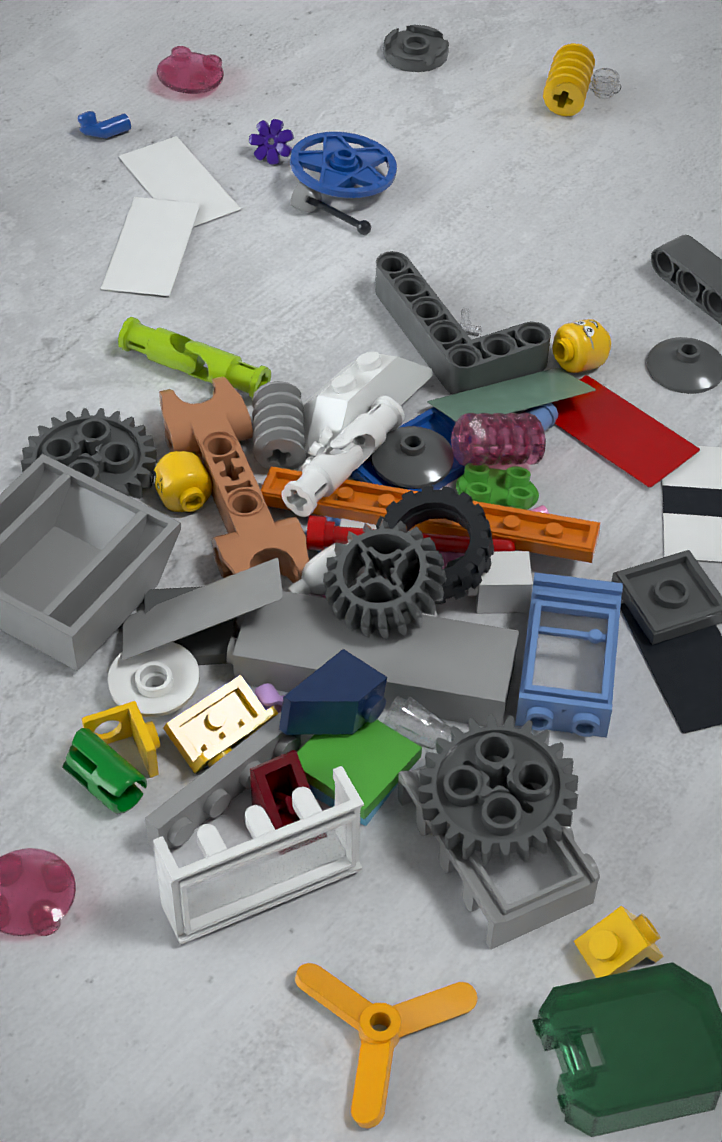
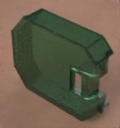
(655, 1043)

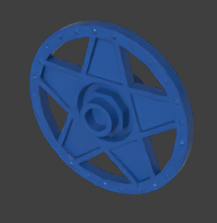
(342, 165)

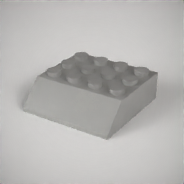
(75, 559)

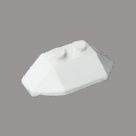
(356, 389)

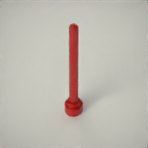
(325, 533)

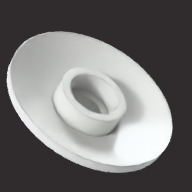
(165, 666)

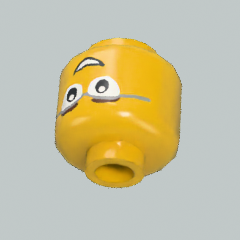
(581, 345)

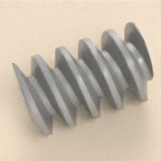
(278, 426)

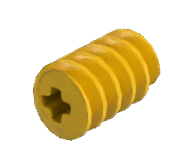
(569, 79)

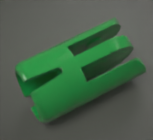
(104, 772)

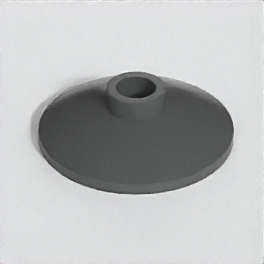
(685, 365)
(413, 457)

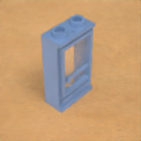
(570, 655)

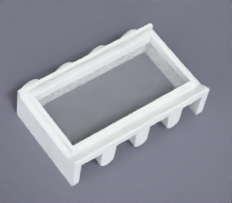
(265, 869)

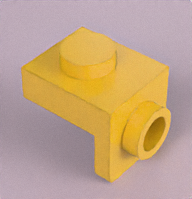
(619, 943)

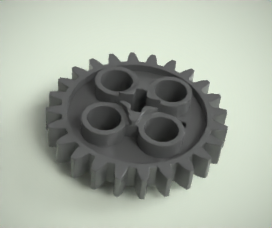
(99, 448)
(498, 790)

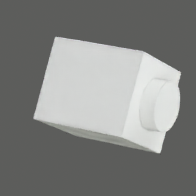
(506, 585)

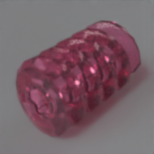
(498, 439)

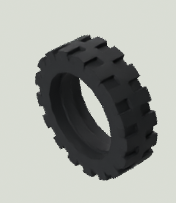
(457, 508)

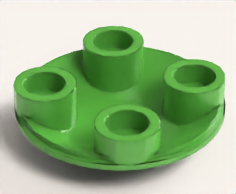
(498, 486)

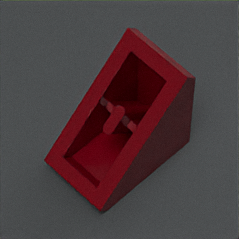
(273, 787)

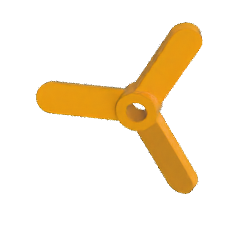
(378, 1046)

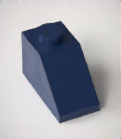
(334, 698)

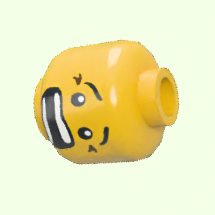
(182, 481)

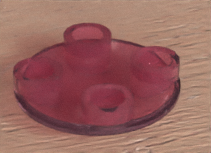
(190, 71)
(34, 892)

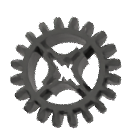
(373, 600)

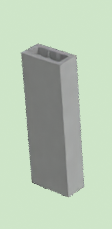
(445, 665)

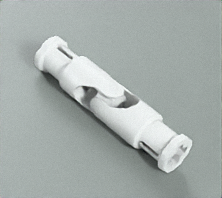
(343, 456)

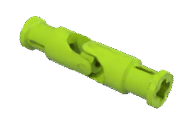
(190, 356)

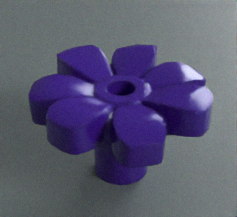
(271, 141)

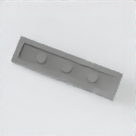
(217, 786)

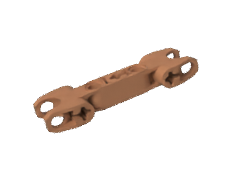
(214, 434)

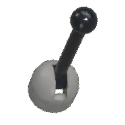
(310, 200)

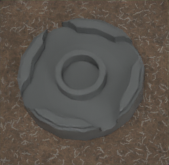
(416, 48)

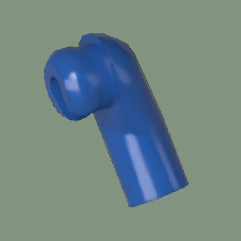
(103, 129)

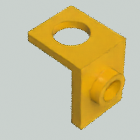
(130, 725)

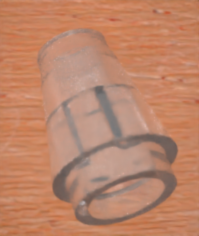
(416, 722)

